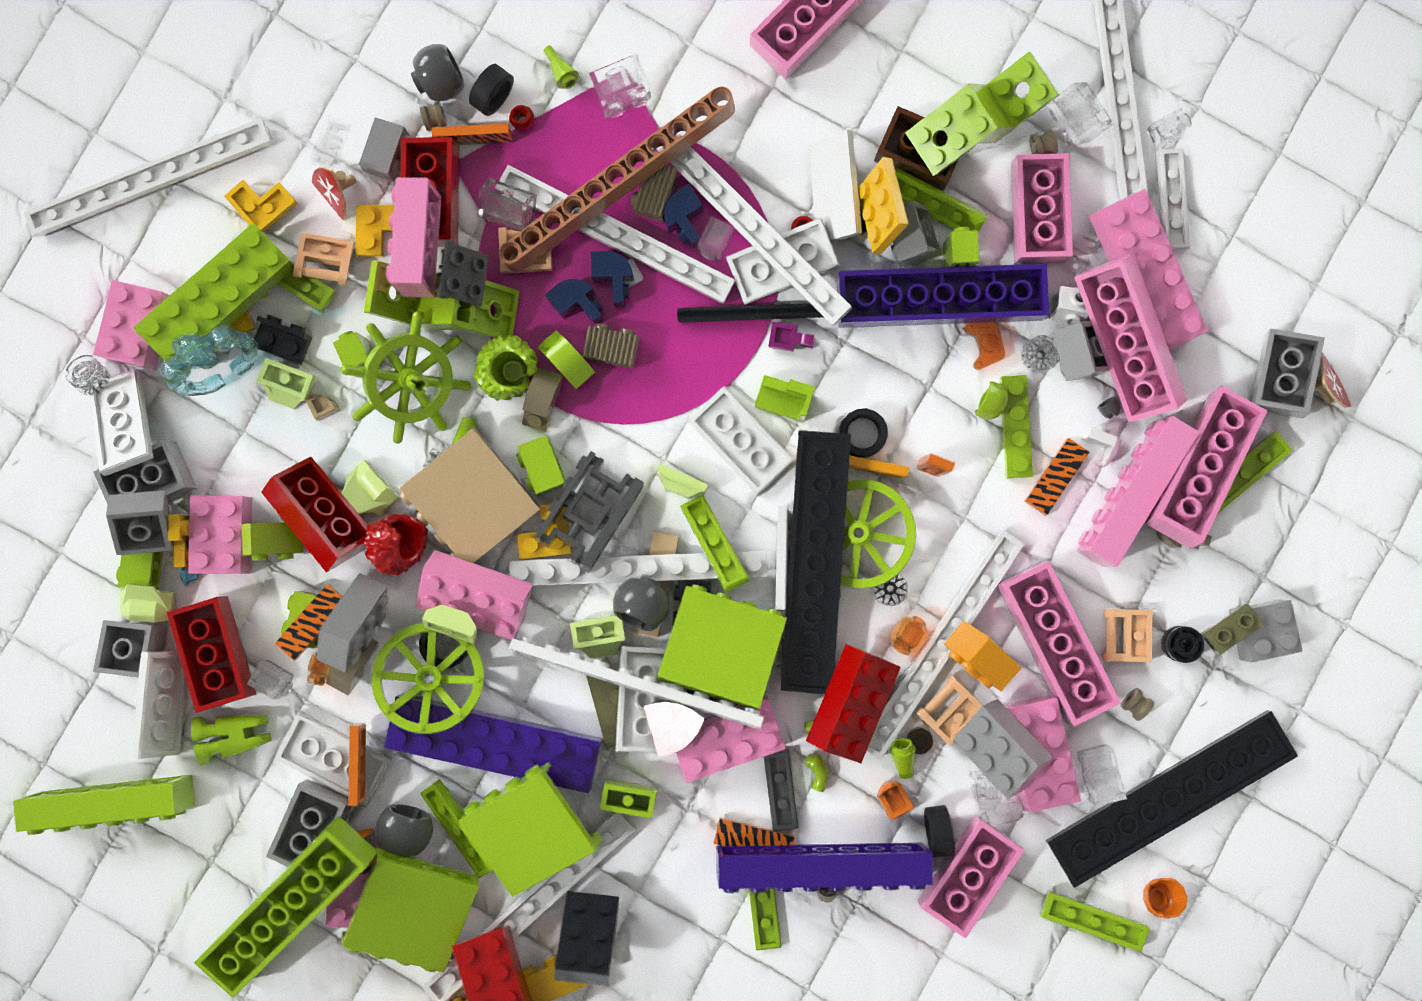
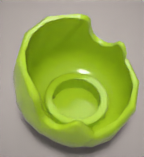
(992, 402)

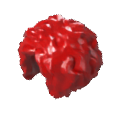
(395, 543)

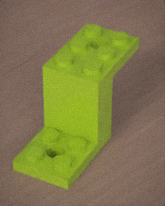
(982, 113)
(443, 313)

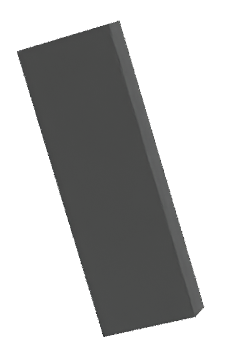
(781, 791)

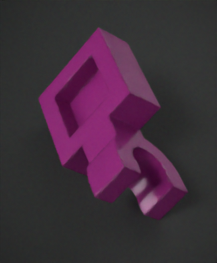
(785, 337)

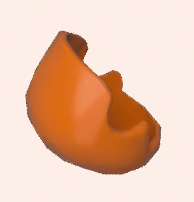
(1165, 897)

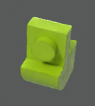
(566, 359)

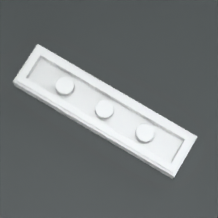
(1173, 197)
(781, 560)

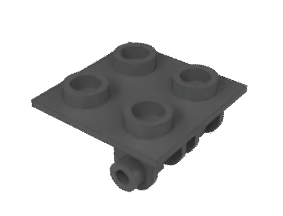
(462, 274)

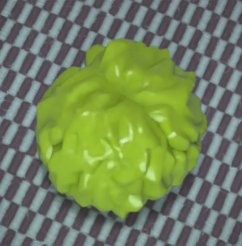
(505, 367)

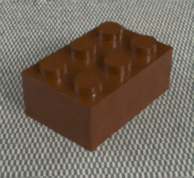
(903, 153)

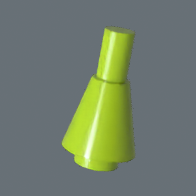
(564, 73)

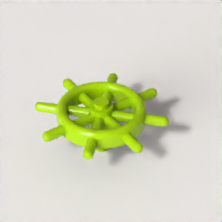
(406, 377)

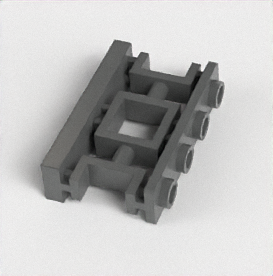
(607, 522)

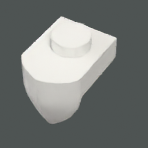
(1101, 437)

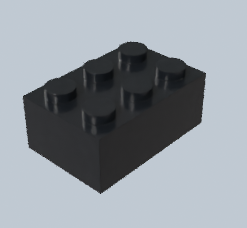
(587, 938)

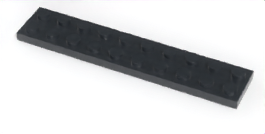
(815, 561)
(1171, 798)

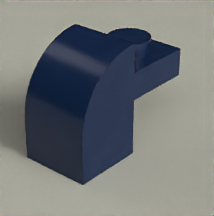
(679, 210)
(614, 268)
(570, 295)

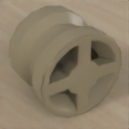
(433, 116)
(1044, 143)
(1137, 704)

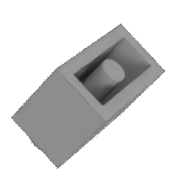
(383, 149)

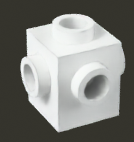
(1068, 306)

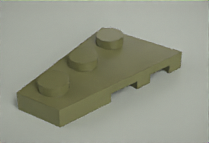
(606, 705)

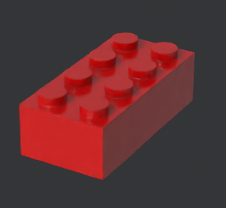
(439, 162)
(317, 513)
(211, 653)
(853, 704)
(491, 968)

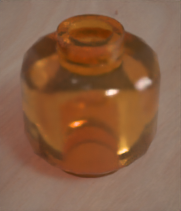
(909, 635)

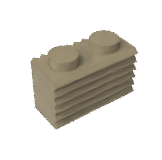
(654, 194)
(611, 346)

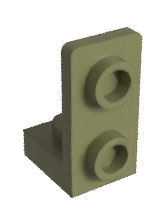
(1232, 629)

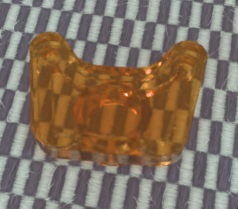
(988, 343)
(318, 671)

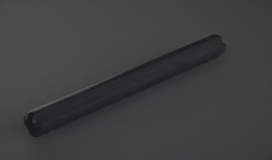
(747, 312)

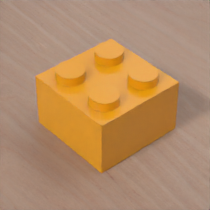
(981, 657)

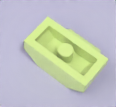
(284, 383)
(680, 483)
(368, 490)
(145, 603)
(450, 622)
(598, 636)

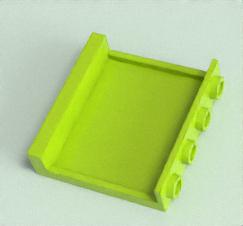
(722, 647)
(527, 830)
(410, 911)

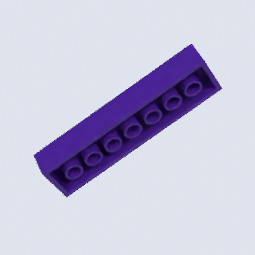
(944, 295)
(500, 745)
(824, 866)

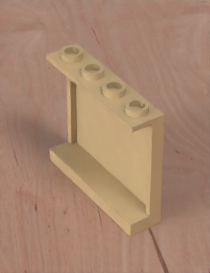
(469, 498)

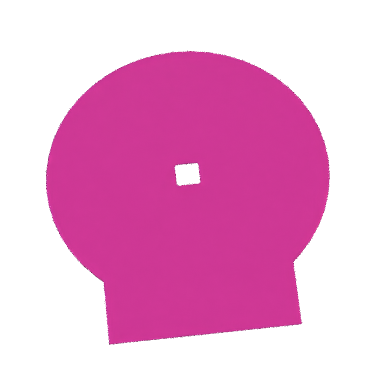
(675, 361)

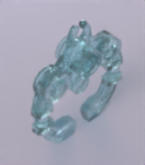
(200, 352)

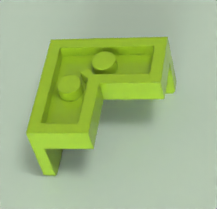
(784, 398)

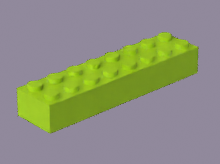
(286, 906)

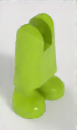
(235, 733)

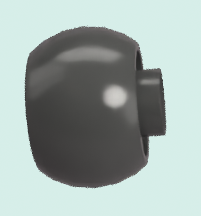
(437, 73)
(641, 603)
(404, 829)

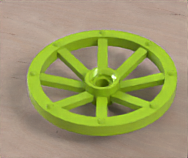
(869, 535)
(420, 679)

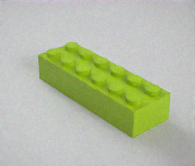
(217, 291)
(104, 804)

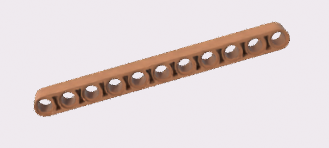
(623, 168)

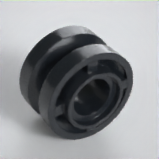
(1194, 646)

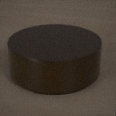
(920, 739)

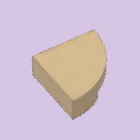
(321, 406)

